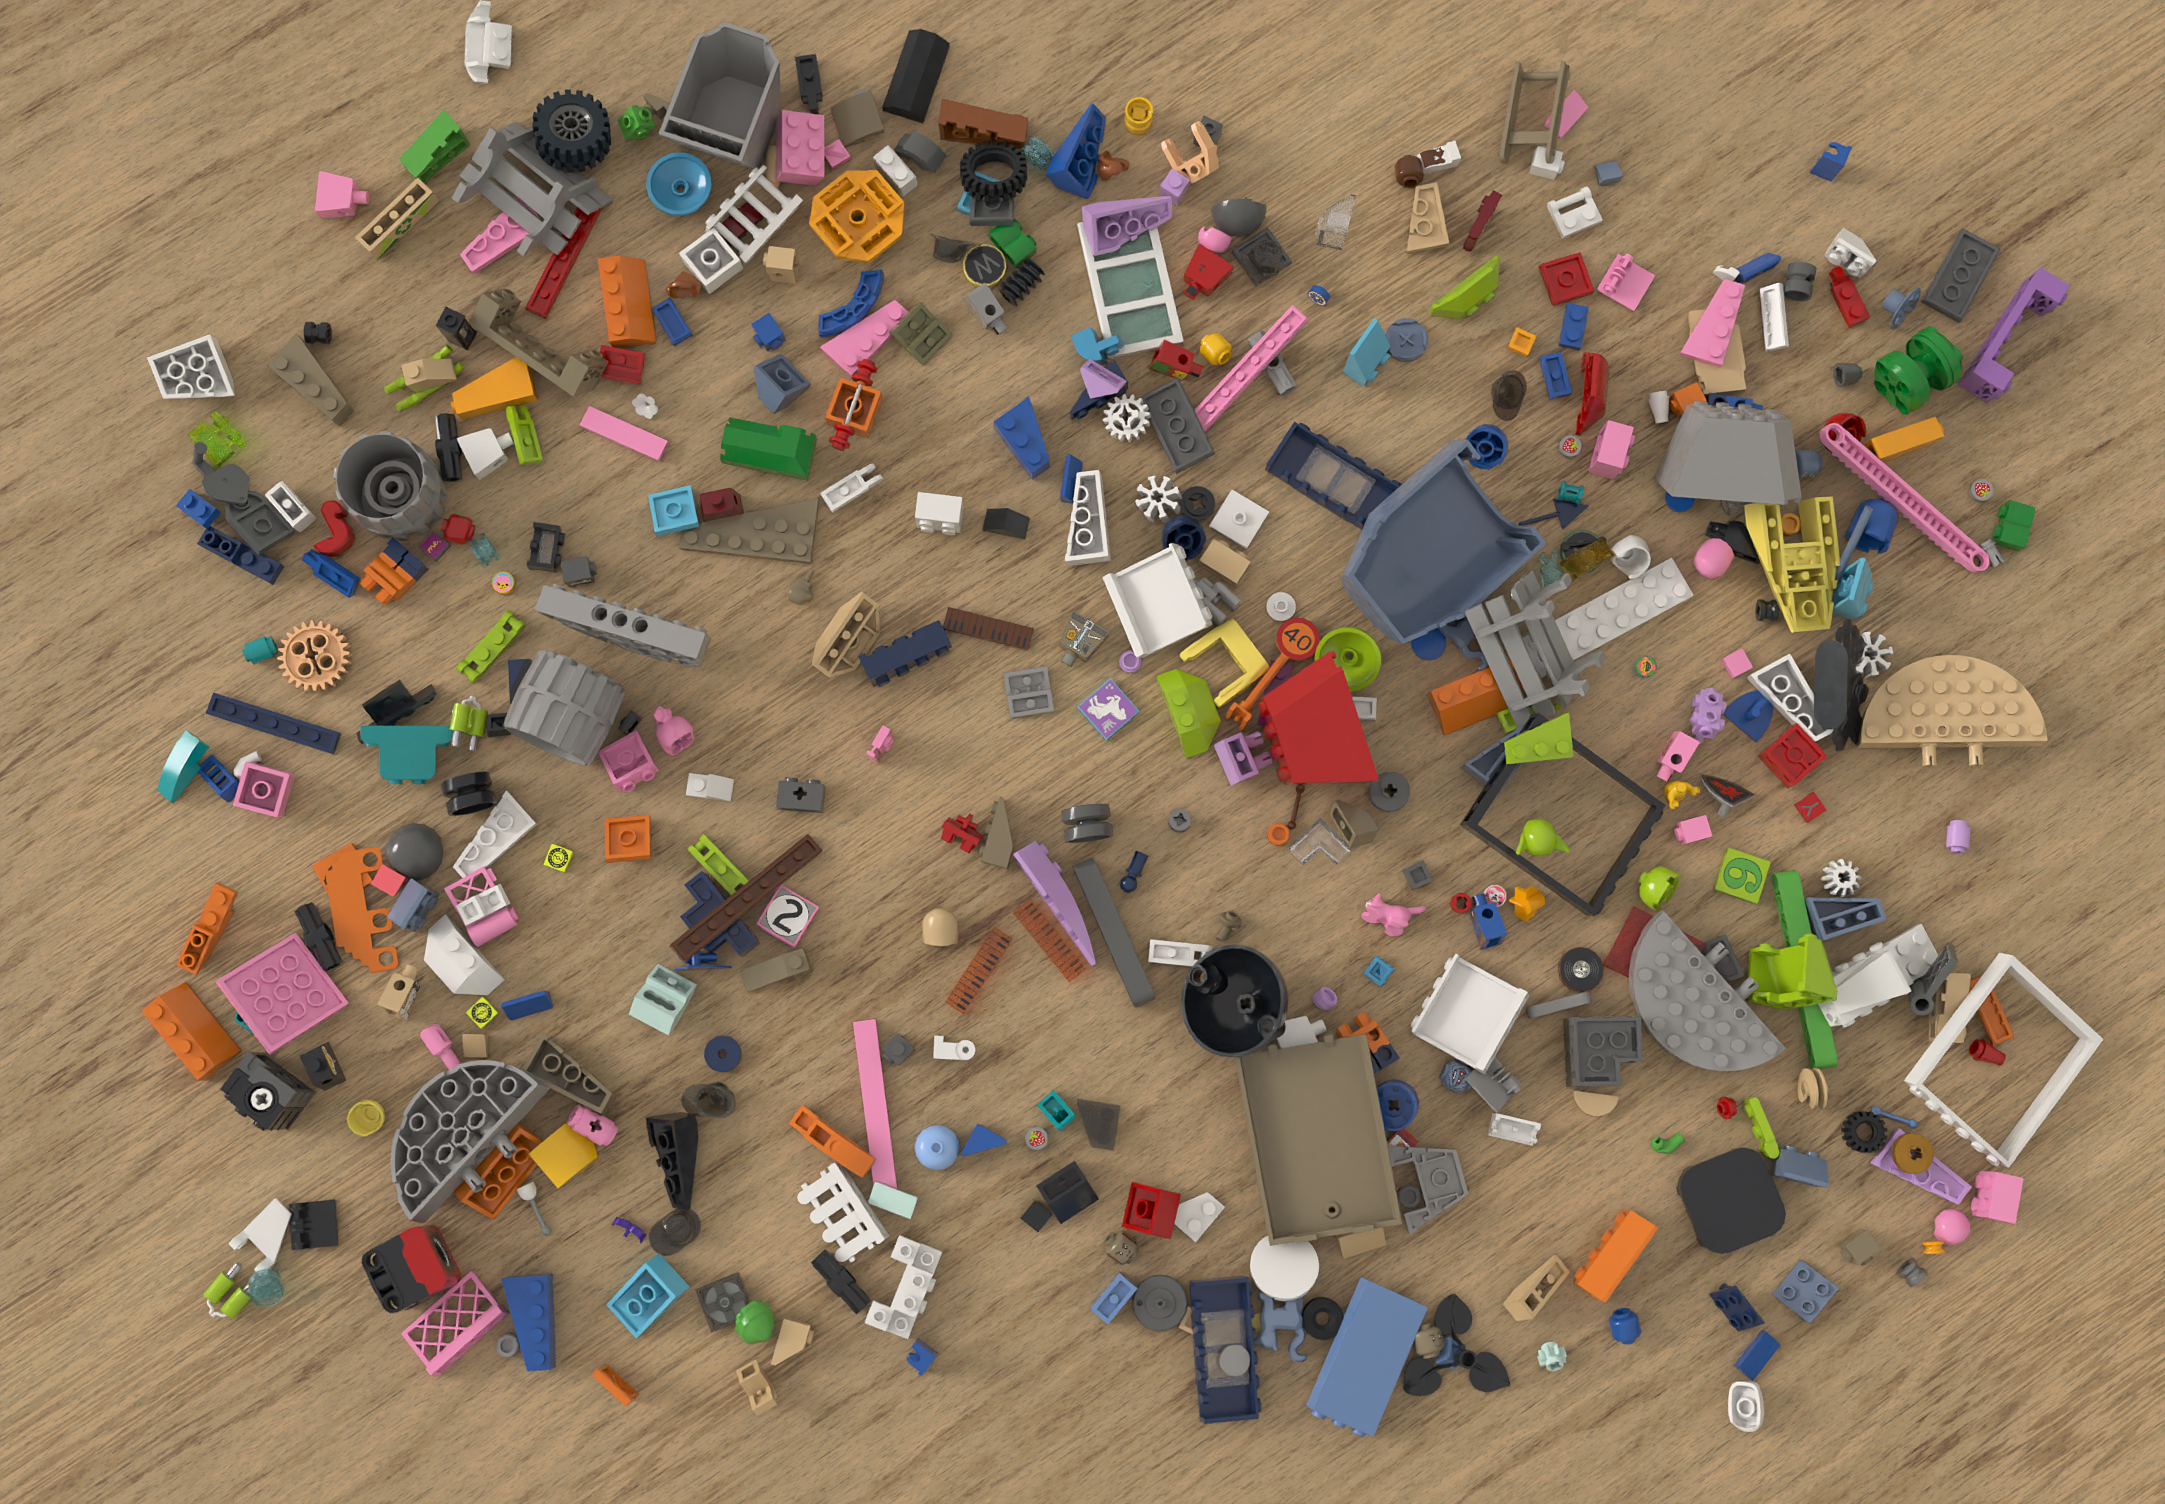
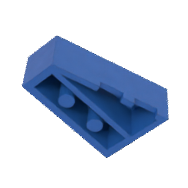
(1023, 438)

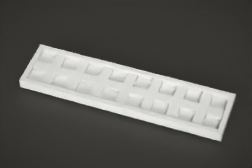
(1618, 611)

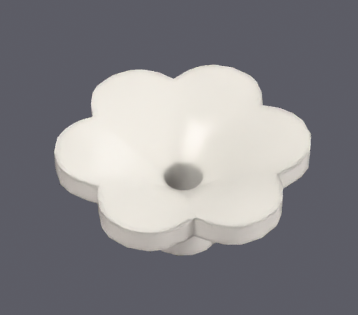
(645, 406)

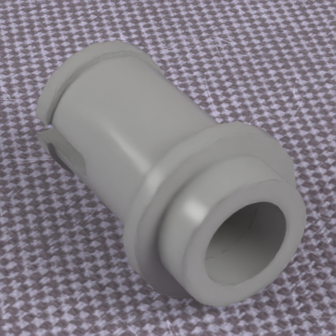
(1994, 555)

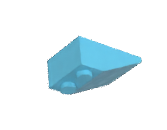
(1368, 355)
(1852, 590)
(647, 1295)

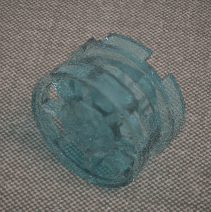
(1037, 152)
(483, 550)
(264, 1286)

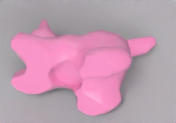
(1392, 916)

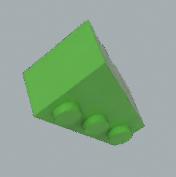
(434, 148)

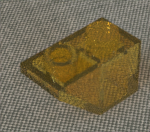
(1586, 559)

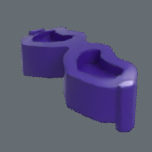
(630, 1227)

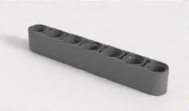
(1113, 932)

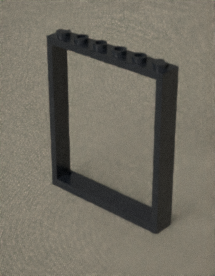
(1619, 868)

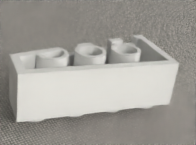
(1790, 694)

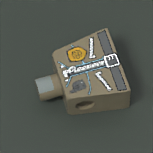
(1081, 639)

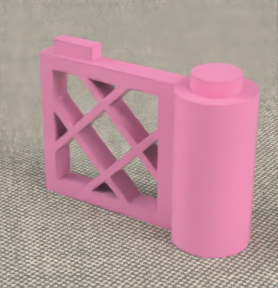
(492, 924)

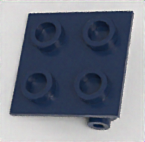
(1736, 1307)

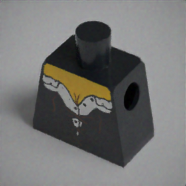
(323, 1065)

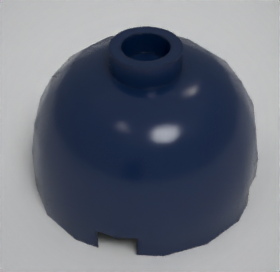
(1186, 533)

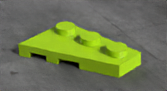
(1542, 743)

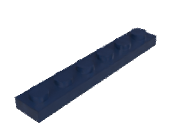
(273, 723)

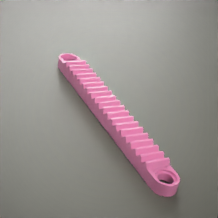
(1904, 498)

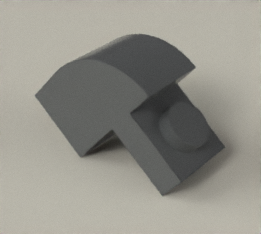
(921, 151)

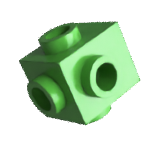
(636, 122)

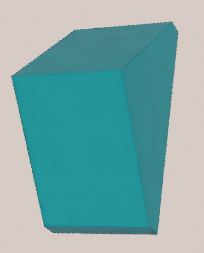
(1056, 1110)

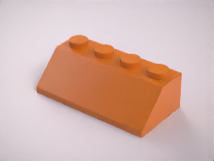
(626, 301)
(1468, 700)
(191, 1031)
(502, 1174)
(1615, 1255)

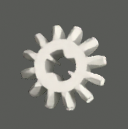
(1848, 875)

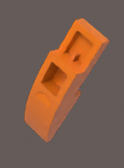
(208, 930)
(832, 1142)

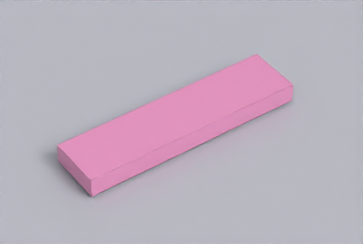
(624, 433)

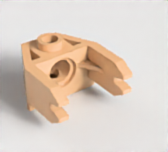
(1199, 165)

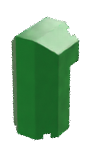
(768, 449)

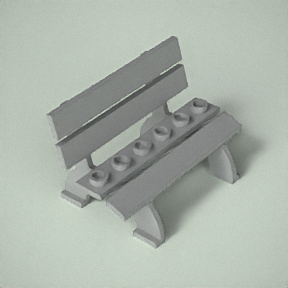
(550, 206)
(1550, 644)

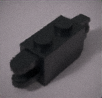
(1736, 536)

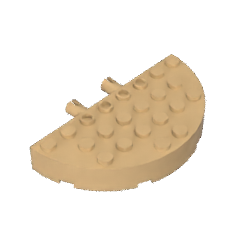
(1949, 705)

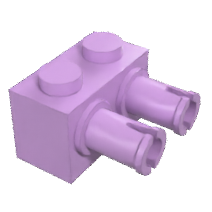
(1237, 758)

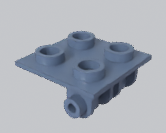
(1805, 1292)

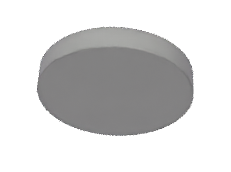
(1234, 1360)

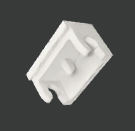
(1513, 1129)

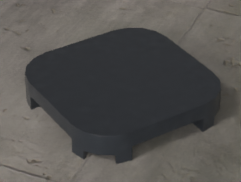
(1731, 1200)

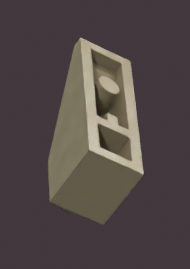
(776, 969)

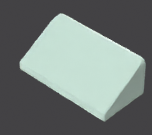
(893, 1200)

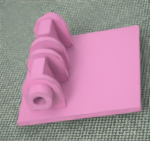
(1625, 282)

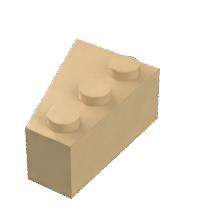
(1946, 1002)

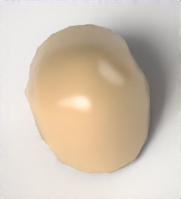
(940, 928)

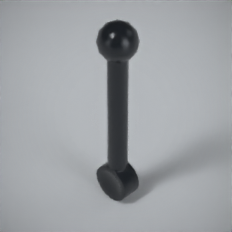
(1565, 545)

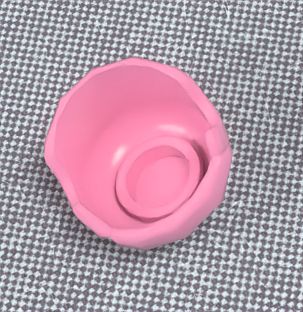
(1214, 240)
(1951, 1227)

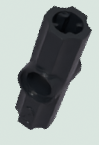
(448, 448)
(318, 936)
(840, 1281)

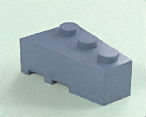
(1485, 763)
(1842, 915)

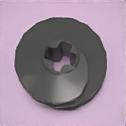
(1398, 799)

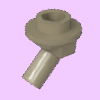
(1231, 921)

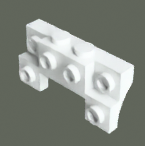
(910, 1295)

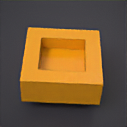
(1521, 342)

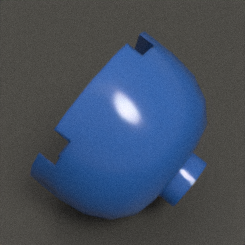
(1490, 444)

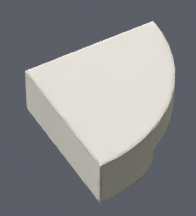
(1724, 273)

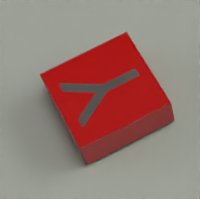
(1810, 807)

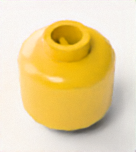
(1215, 349)

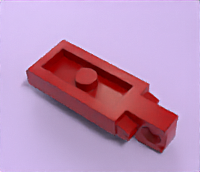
(1847, 298)

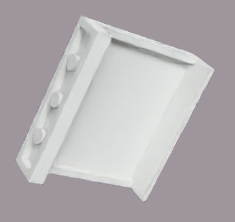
(1158, 601)
(1469, 1013)

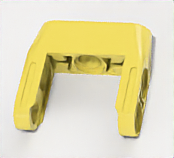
(1242, 652)

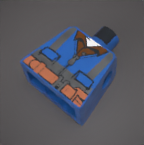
(1488, 931)

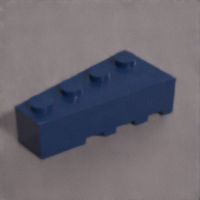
(905, 654)

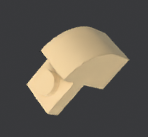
(757, 1387)

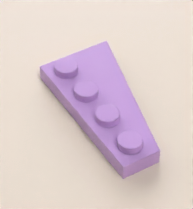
(1936, 1179)

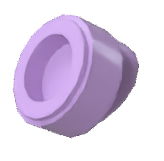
(1325, 998)

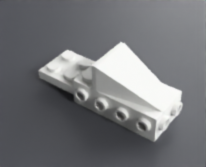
(1879, 975)

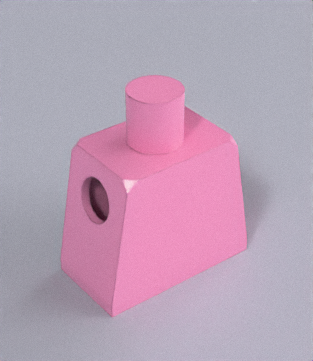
(338, 196)

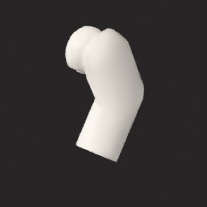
(253, 757)

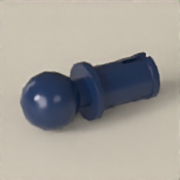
(1129, 882)

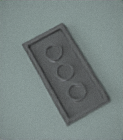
(1960, 275)
(1177, 426)

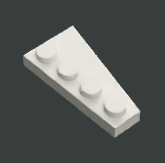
(497, 835)

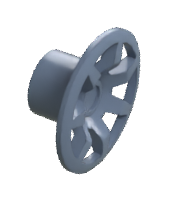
(1898, 303)

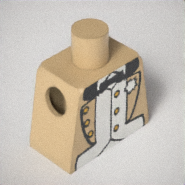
(398, 1001)

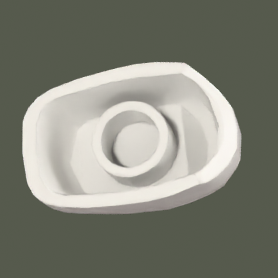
(1746, 1406)

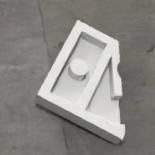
(1197, 1215)

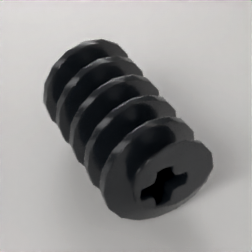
(1021, 281)

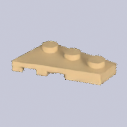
(1427, 220)

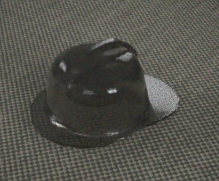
(950, 249)
(1508, 394)
(709, 1100)
(674, 1231)

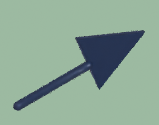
(1566, 512)

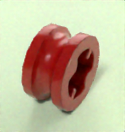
(1467, 904)

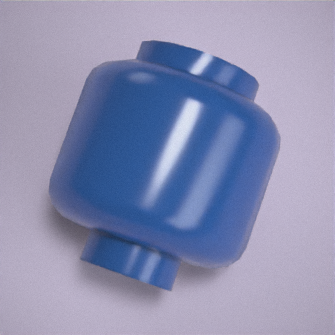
(1625, 1325)

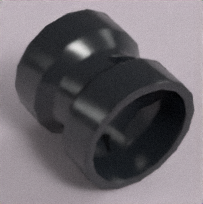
(320, 332)

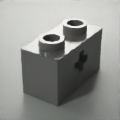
(789, 801)

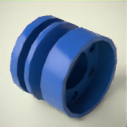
(1397, 1118)

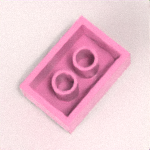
(799, 148)

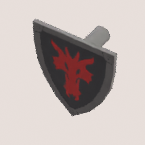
(1725, 792)

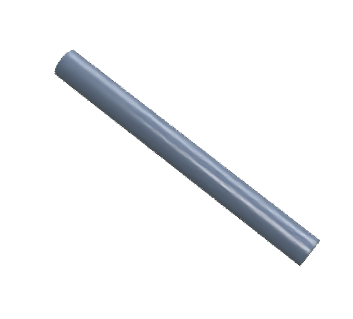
(1850, 547)

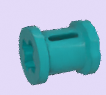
(1565, 488)

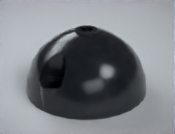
(1221, 1013)

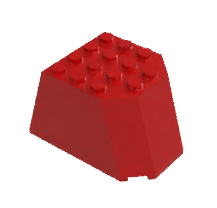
(1316, 728)

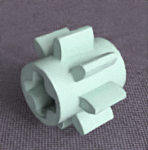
(1552, 1356)

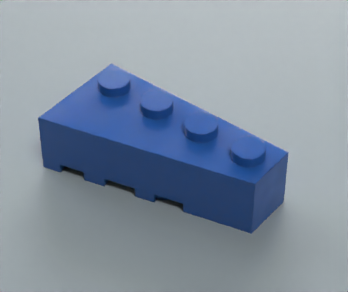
(532, 1313)

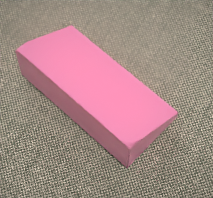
(1573, 109)

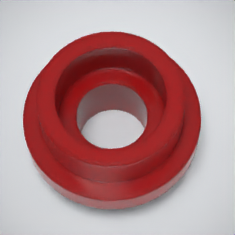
(1726, 1107)

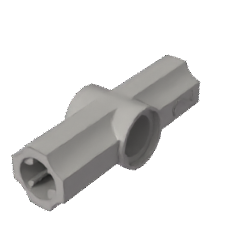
(1279, 374)

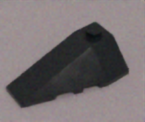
(676, 1144)

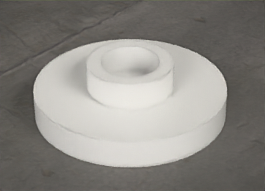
(1280, 606)

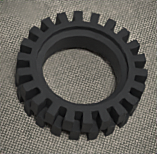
(992, 153)

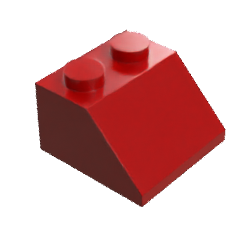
(1151, 1210)

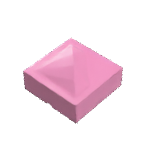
(836, 154)

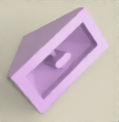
(1100, 380)

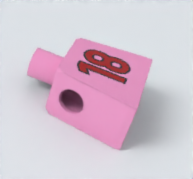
(1683, 748)

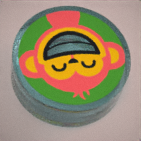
(1644, 666)

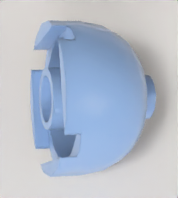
(937, 1147)

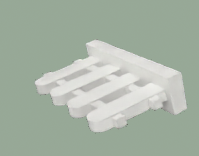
(849, 1194)

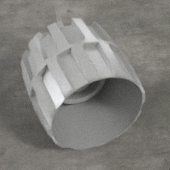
(372, 471)
(564, 707)

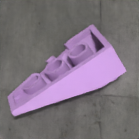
(1116, 222)

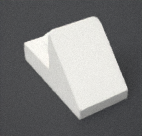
(710, 787)

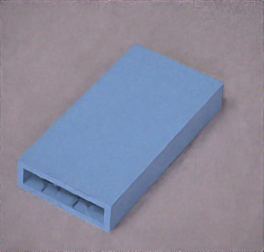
(1366, 1358)

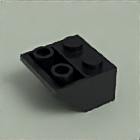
(1067, 1192)

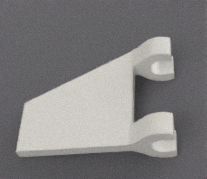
(266, 1233)

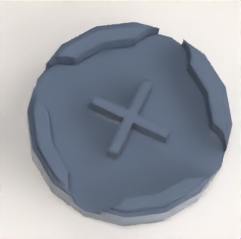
(1406, 340)

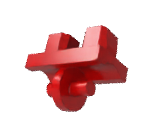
(964, 829)

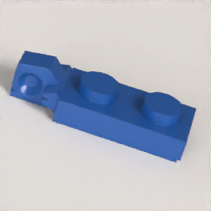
(332, 572)

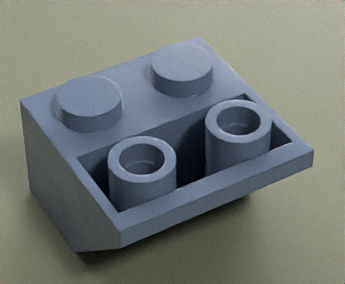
(413, 905)

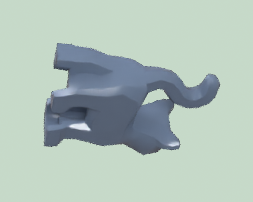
(1462, 636)
(1284, 1317)

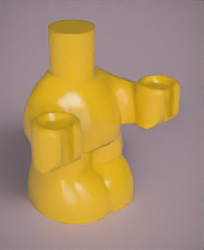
(1676, 792)

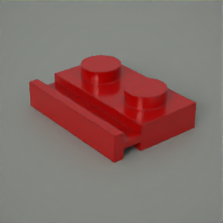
(623, 364)

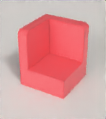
(389, 880)

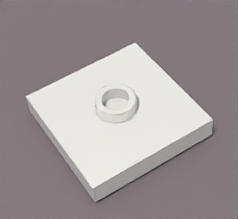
(1239, 519)

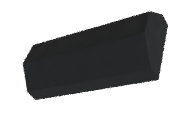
(916, 75)

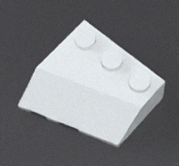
(193, 370)

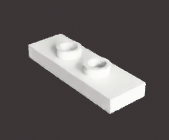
(1774, 317)

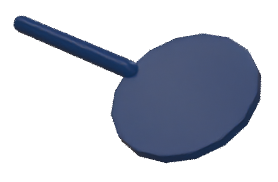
(1429, 645)

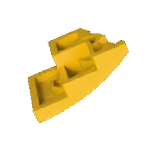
(564, 1155)

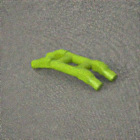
(416, 398)

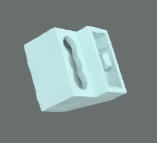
(662, 999)

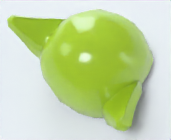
(1540, 839)

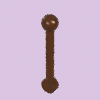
(1299, 789)

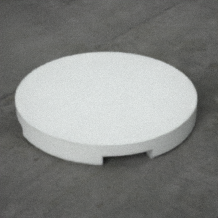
(1284, 1269)

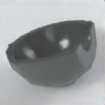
(1238, 216)
(415, 851)

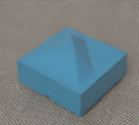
(1379, 971)

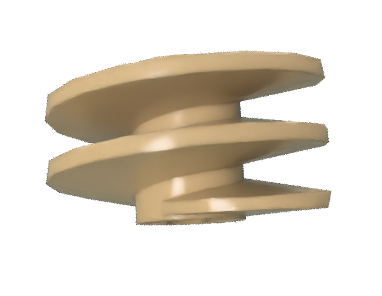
(1813, 1088)

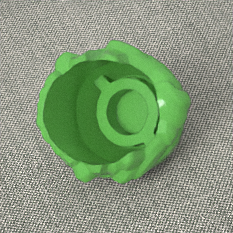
(755, 1322)

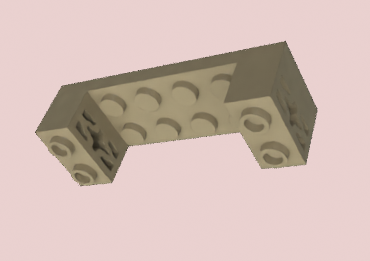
(494, 318)

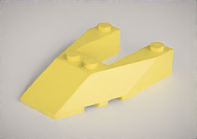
(1799, 572)

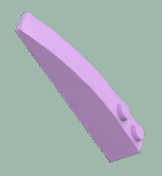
(1052, 888)

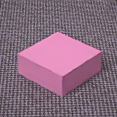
(1737, 663)

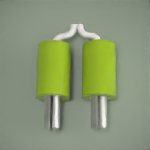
(467, 719)
(220, 1288)

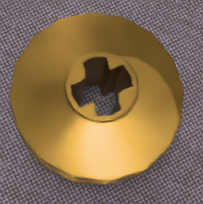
(1923, 1153)

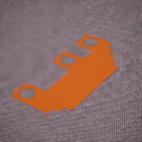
(349, 912)

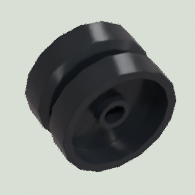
(468, 793)

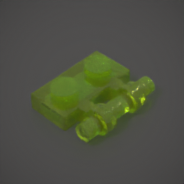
(217, 448)

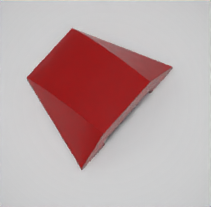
(1594, 391)

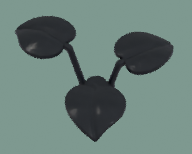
(1487, 1369)

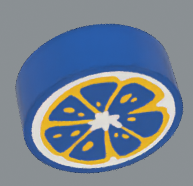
(1319, 295)

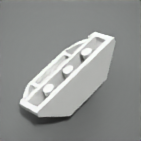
(459, 960)

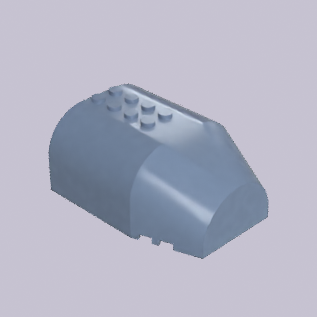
(1434, 549)

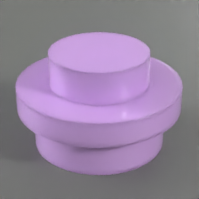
(1129, 662)

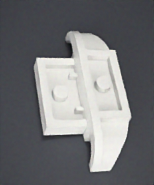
(486, 43)

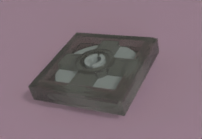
(723, 1301)

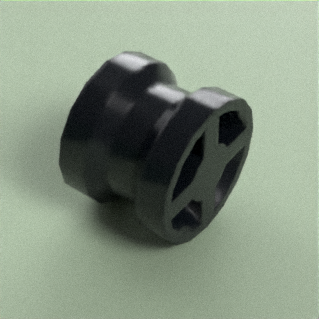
(1766, 610)

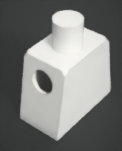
(485, 451)
(1300, 1032)

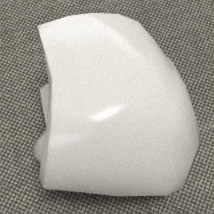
(1631, 556)

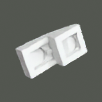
(483, 904)

